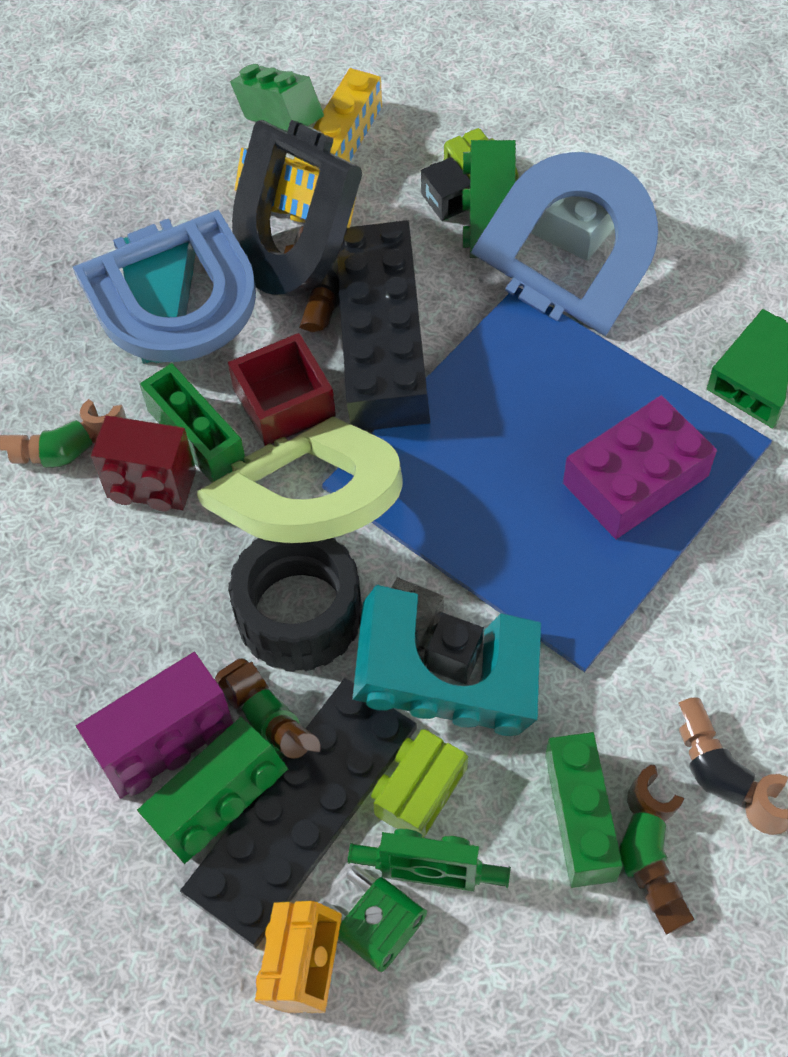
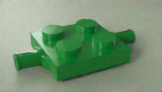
(429, 861)

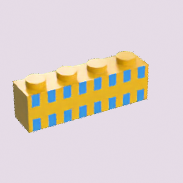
(351, 112)
(294, 188)

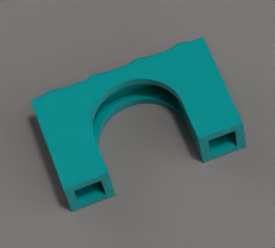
(394, 677)

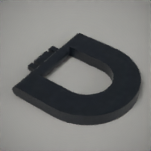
(326, 219)

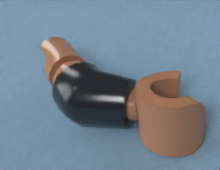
(727, 778)

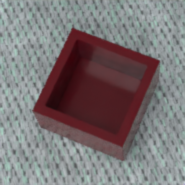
(282, 389)
(144, 463)

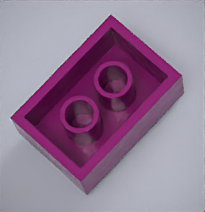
(638, 466)
(156, 725)

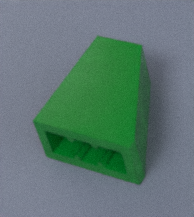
(755, 369)

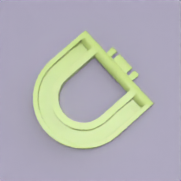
(287, 520)

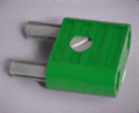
(379, 921)

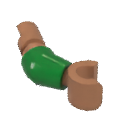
(59, 445)

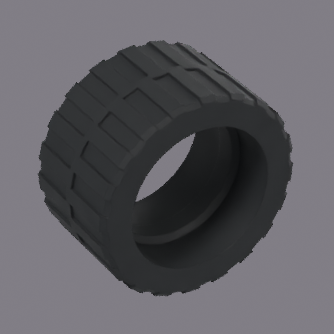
(305, 643)

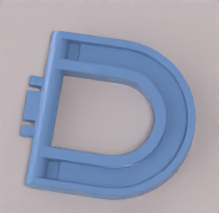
(575, 176)
(173, 337)

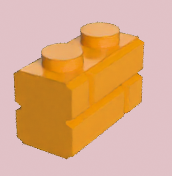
(298, 957)

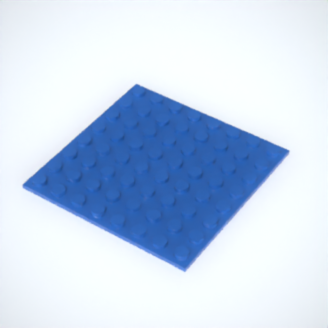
(490, 468)

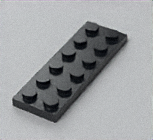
(299, 817)

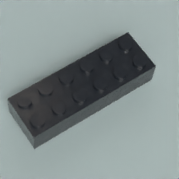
(381, 328)

